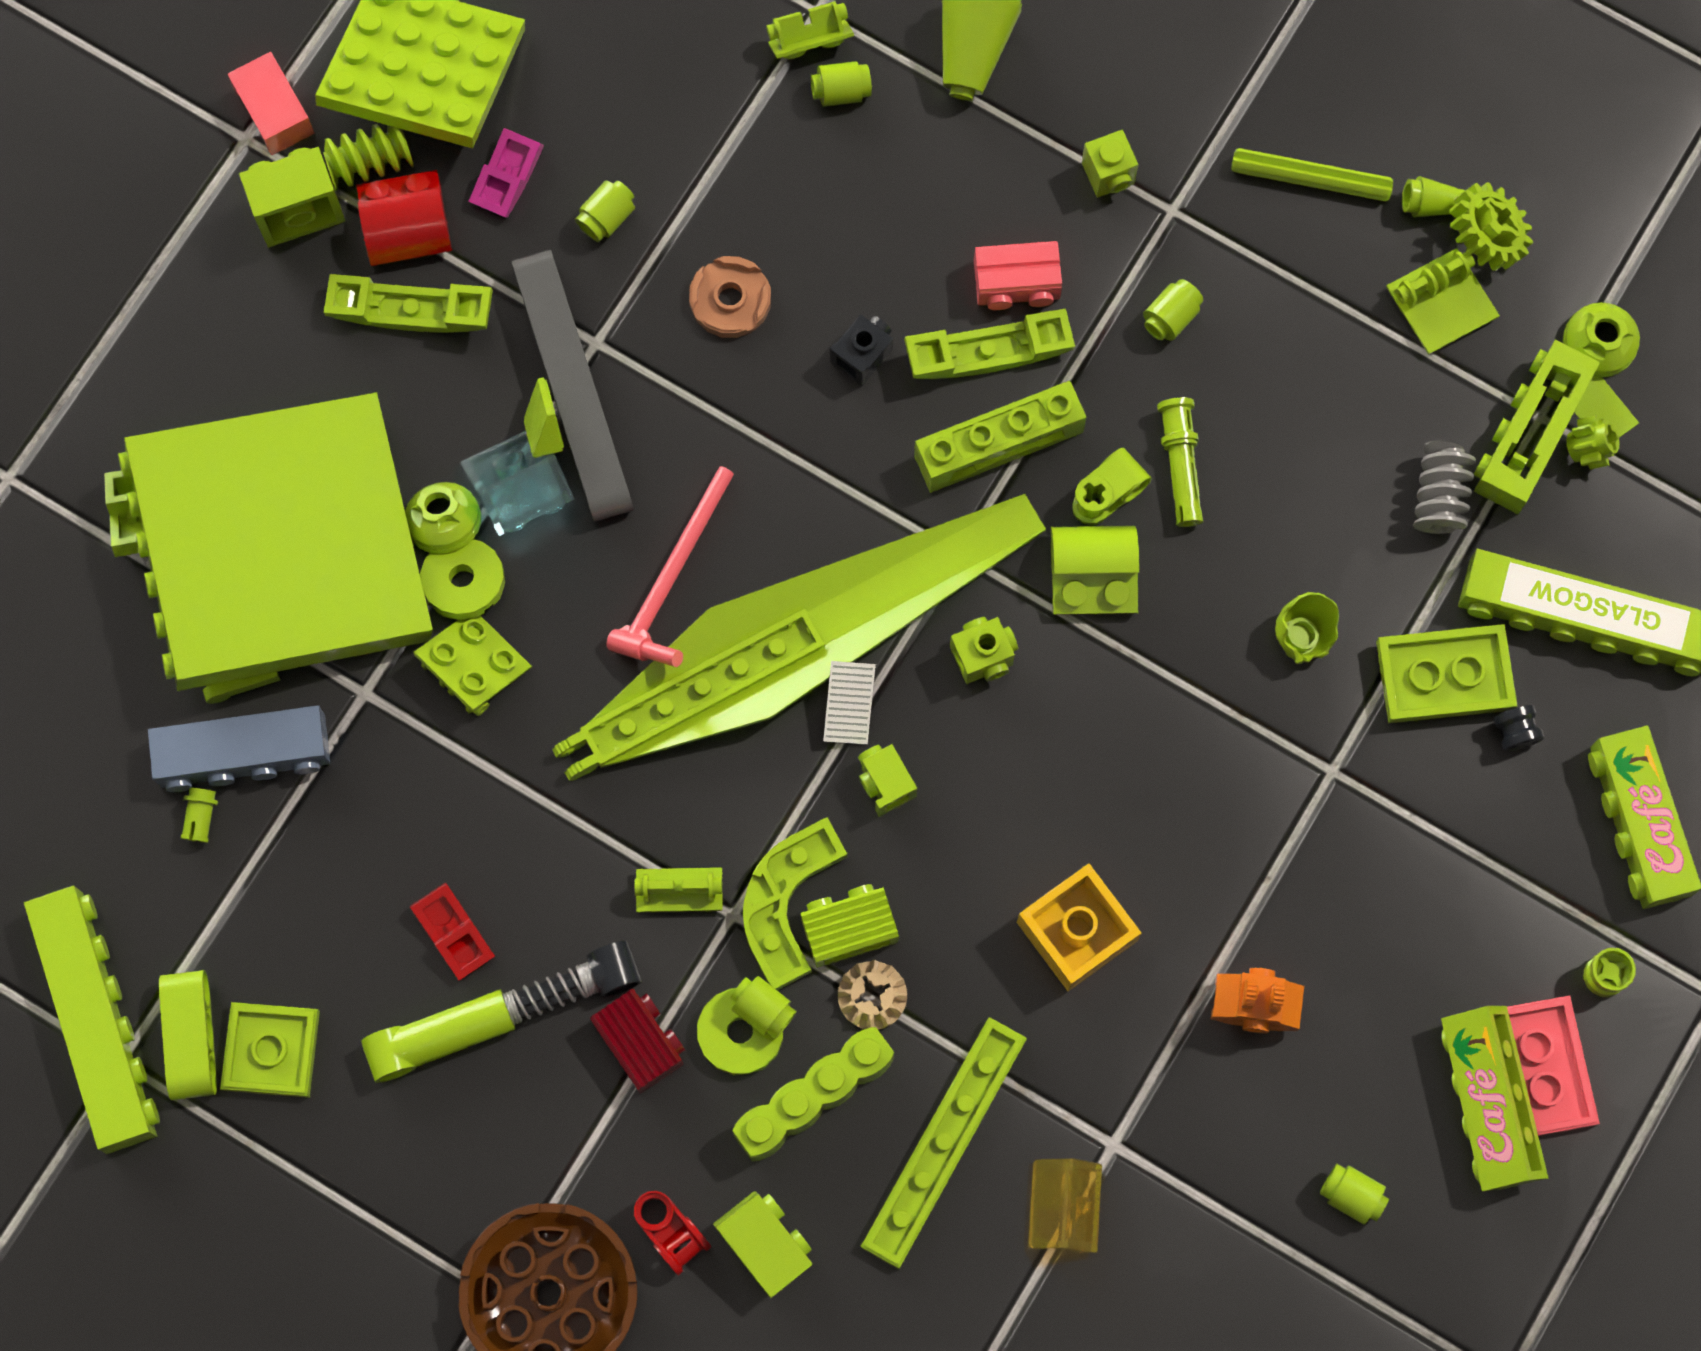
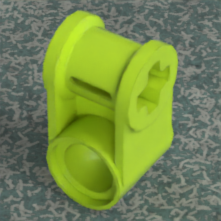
(1113, 483)

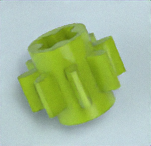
(1593, 442)

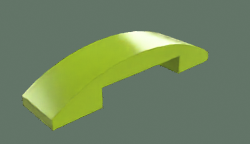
(408, 307)
(990, 349)

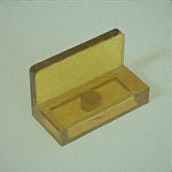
(1065, 1205)

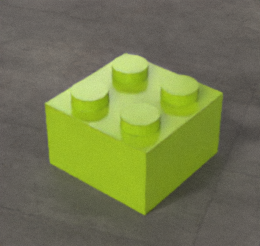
(292, 196)

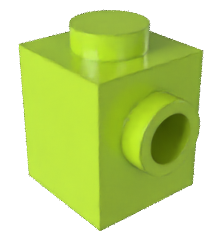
(1110, 163)

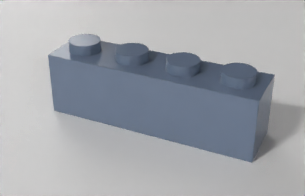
(239, 748)

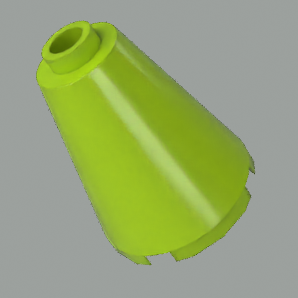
(973, 42)

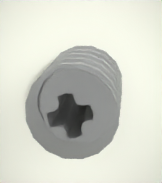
(1443, 488)

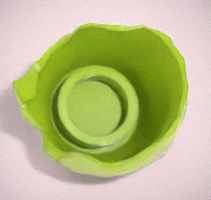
(1307, 627)

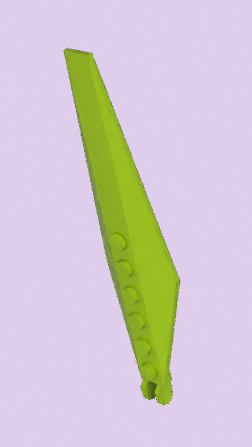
(779, 642)

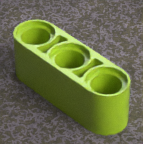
(187, 1035)

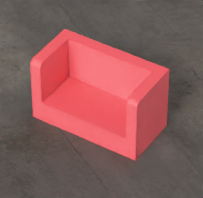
(271, 103)

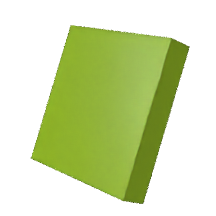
(270, 1049)

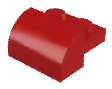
(403, 218)

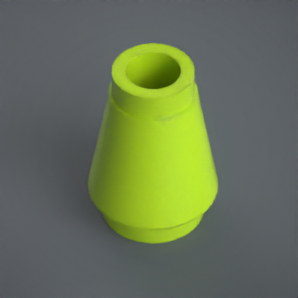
(1428, 197)

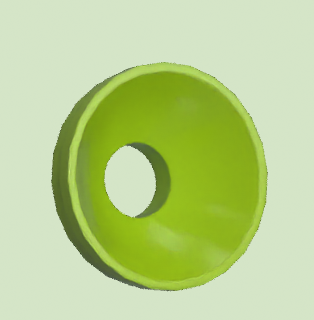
(1613, 356)
(447, 530)

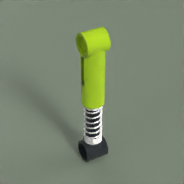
(403, 1048)

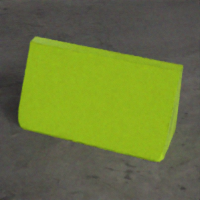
(542, 423)

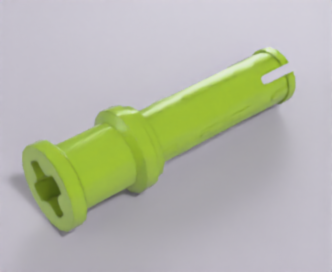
(1180, 444)

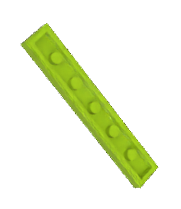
(943, 1143)

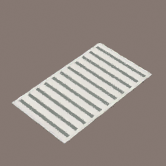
(849, 702)

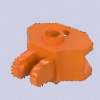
(1258, 1001)

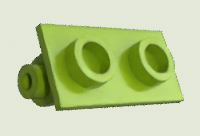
(827, 29)
(679, 890)

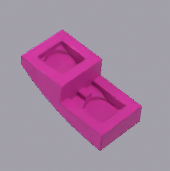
(507, 173)

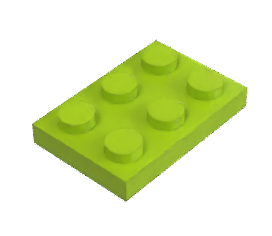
(1446, 673)

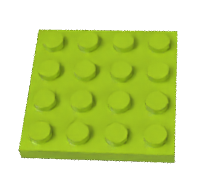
(422, 66)

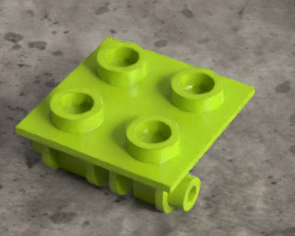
(1443, 300)
(472, 662)

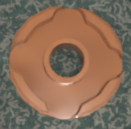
(736, 319)

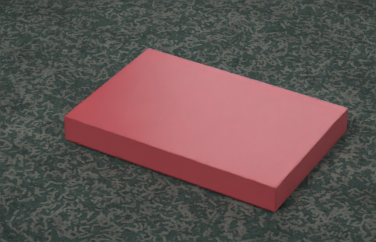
(1553, 1065)

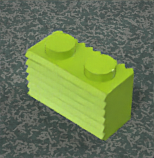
(849, 926)

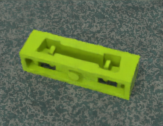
(1564, 368)
(1000, 436)

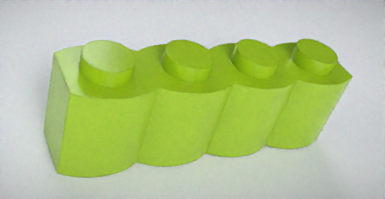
(802, 1101)

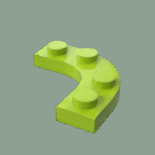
(770, 891)

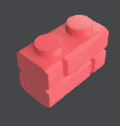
(1018, 274)

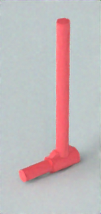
(634, 639)

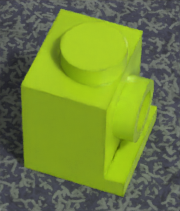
(886, 778)

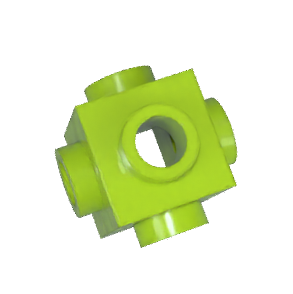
(977, 662)

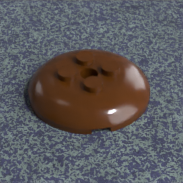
(540, 1247)

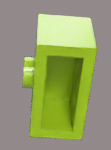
(764, 1243)

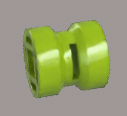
(1616, 967)

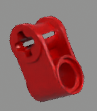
(671, 1232)

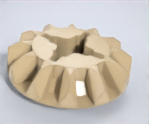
(865, 1013)

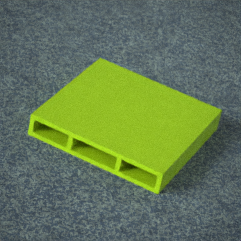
(275, 541)

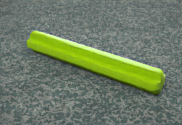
(1312, 174)

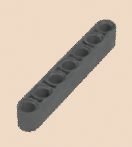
(572, 386)

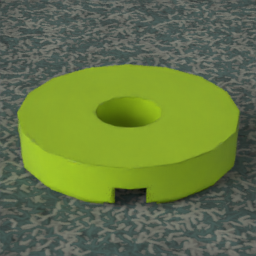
(465, 601)
(721, 1050)

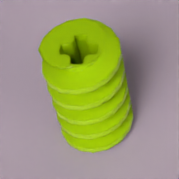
(366, 154)

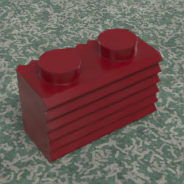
(637, 1039)

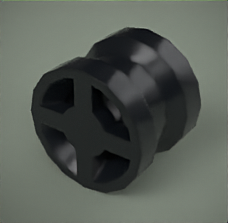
(1519, 728)

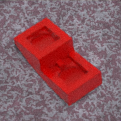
(452, 931)

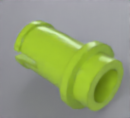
(198, 815)

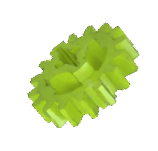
(1491, 226)

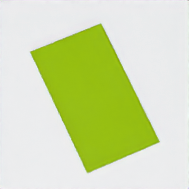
(1605, 404)

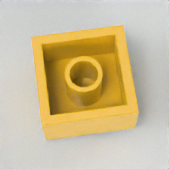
(1078, 927)

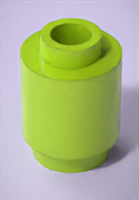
(841, 83)
(605, 210)
(1173, 310)
(762, 1006)
(1354, 1194)

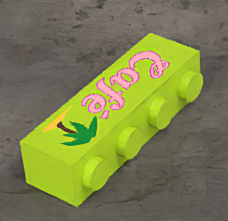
(1644, 817)
(1493, 1098)

